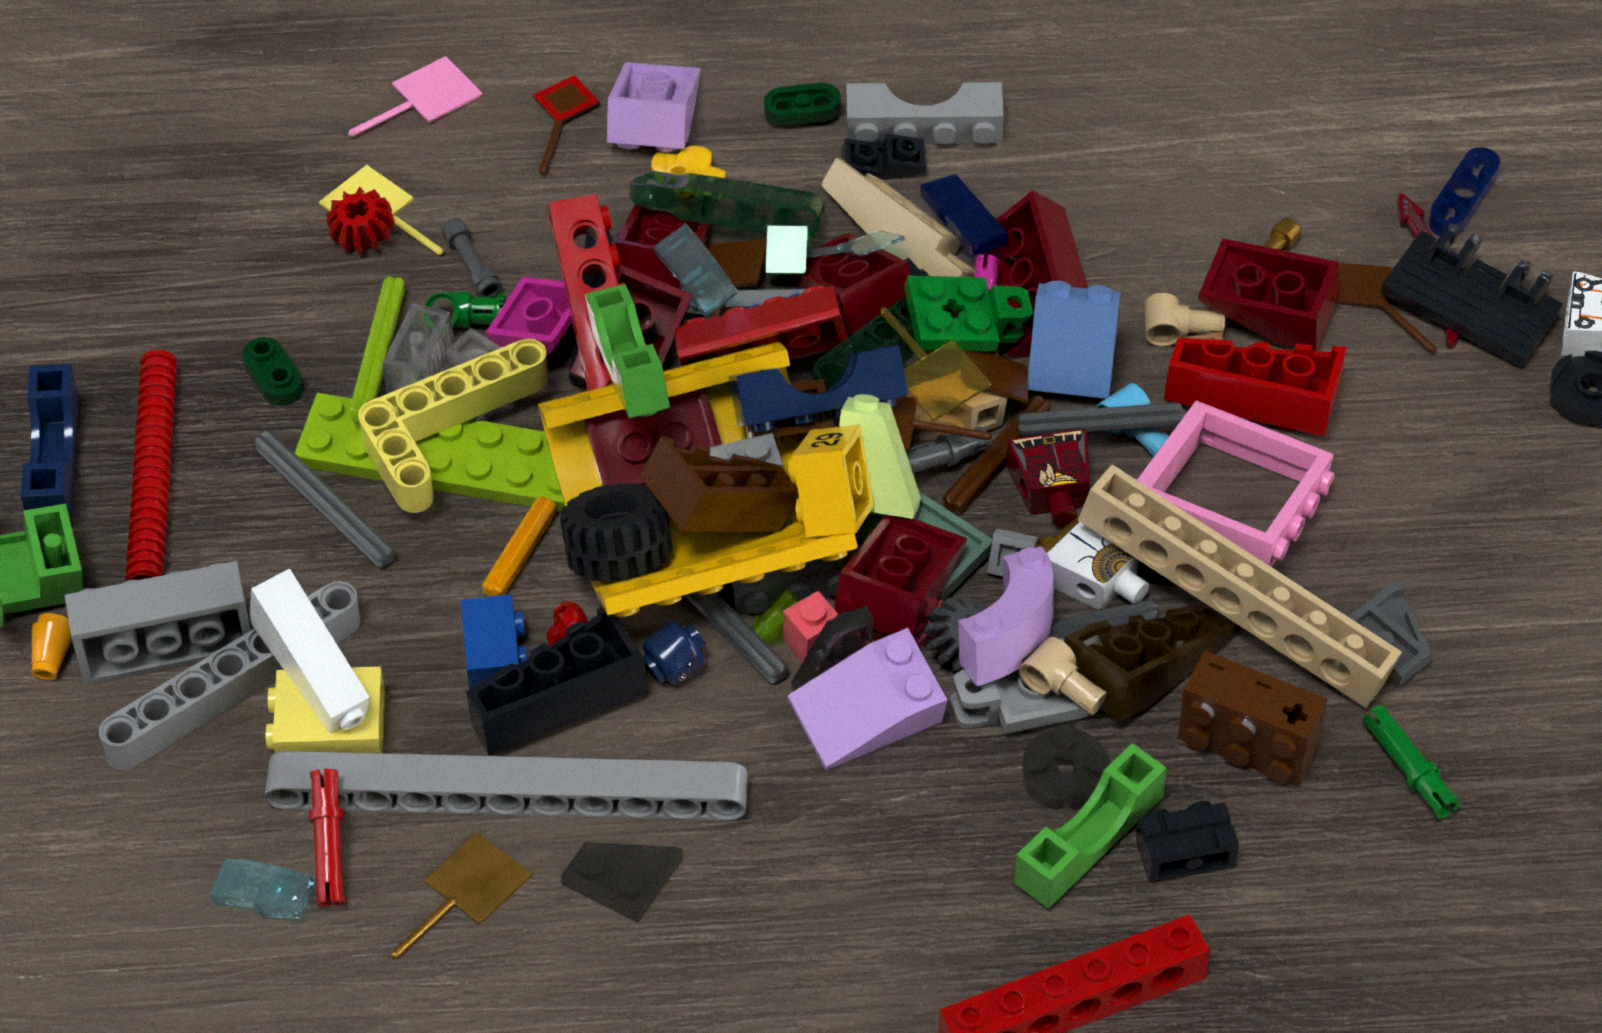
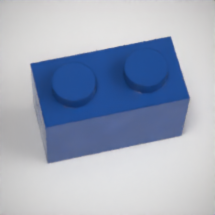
(491, 636)

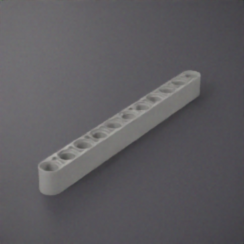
(514, 785)

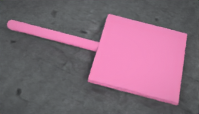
(431, 91)

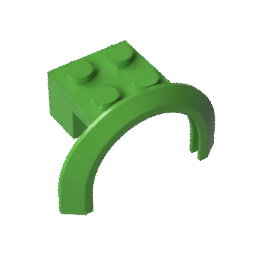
(39, 562)

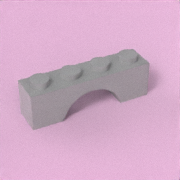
(967, 117)

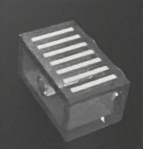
(418, 347)

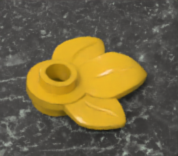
(688, 160)

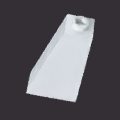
(307, 652)

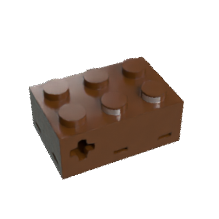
(1251, 718)

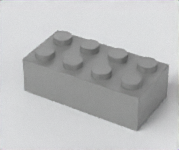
(156, 622)

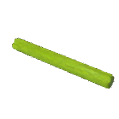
(378, 344)

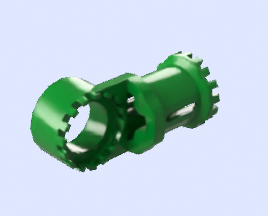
(466, 305)

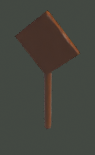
(1362, 286)

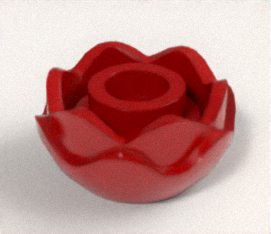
(564, 617)

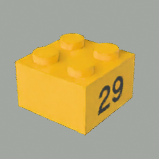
(831, 481)

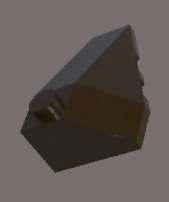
(1147, 657)

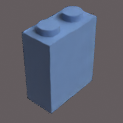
(1073, 339)

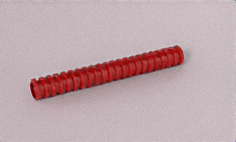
(151, 466)

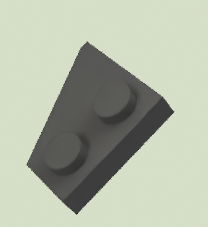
(1392, 621)

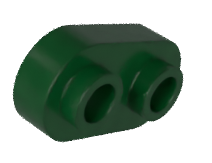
(802, 104)
(266, 365)

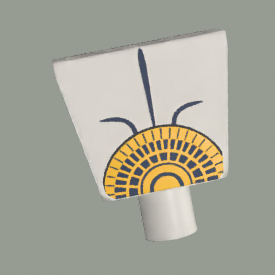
(1095, 569)

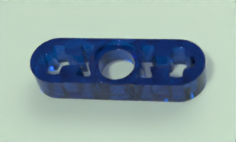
(1464, 177)

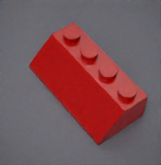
(800, 323)

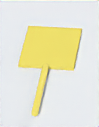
(370, 179)

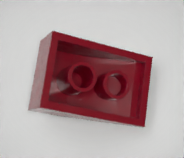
(642, 232)
(860, 282)
(1273, 291)
(658, 311)
(899, 573)

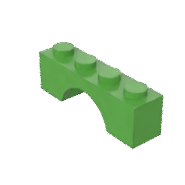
(629, 360)
(1062, 856)

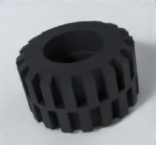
(615, 532)

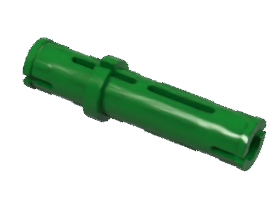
(1420, 774)

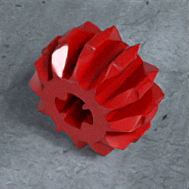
(360, 220)

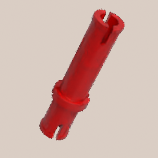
(327, 838)

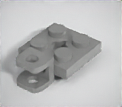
(1011, 702)

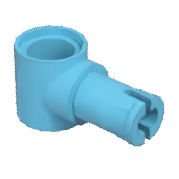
(1131, 395)

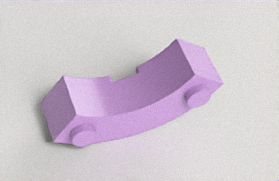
(1015, 624)

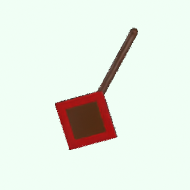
(563, 103)

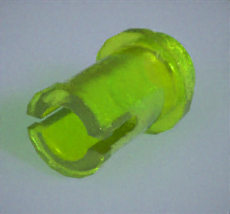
(771, 622)

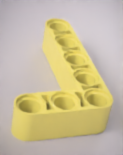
(439, 402)

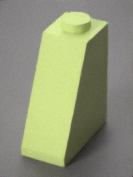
(887, 462)

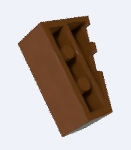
(718, 493)

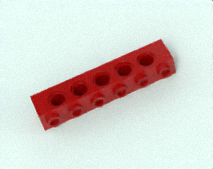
(567, 221)
(1087, 985)

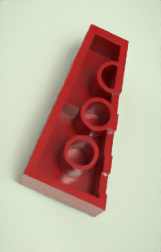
(1257, 382)

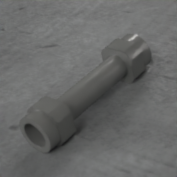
(459, 238)

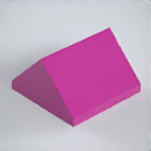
(533, 311)

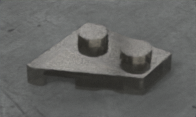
(836, 642)
(622, 875)

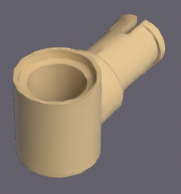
(1169, 320)
(1054, 669)

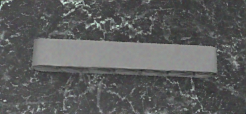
(214, 686)

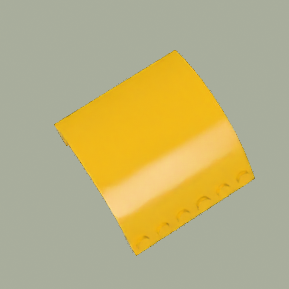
(698, 558)

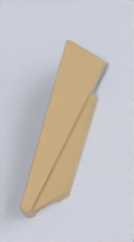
(882, 208)

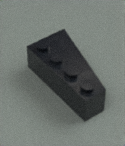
(558, 684)

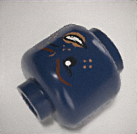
(673, 653)

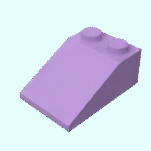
(652, 106)
(869, 700)

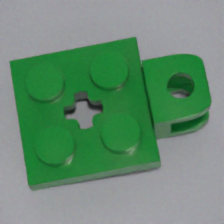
(980, 312)

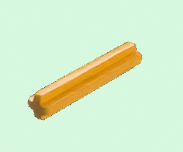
(519, 547)

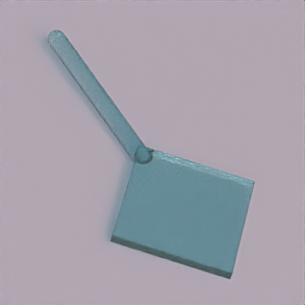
(861, 245)

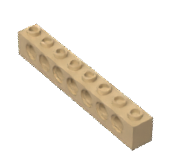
(1239, 586)

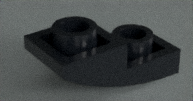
(893, 159)

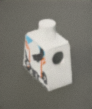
(1583, 316)

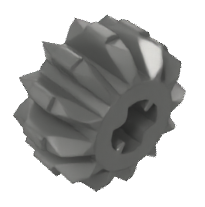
(944, 628)

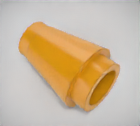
(49, 645)

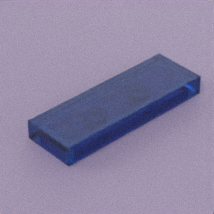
(964, 214)

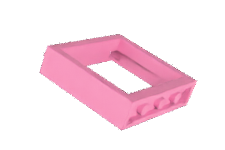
(1255, 445)

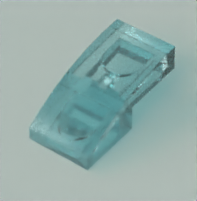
(695, 269)
(266, 887)

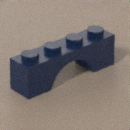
(767, 396)
(53, 420)

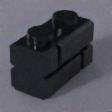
(1186, 841)

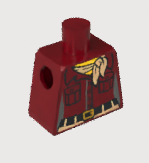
(1051, 473)

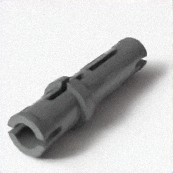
(944, 450)

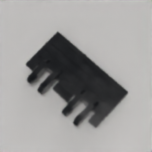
(1472, 300)

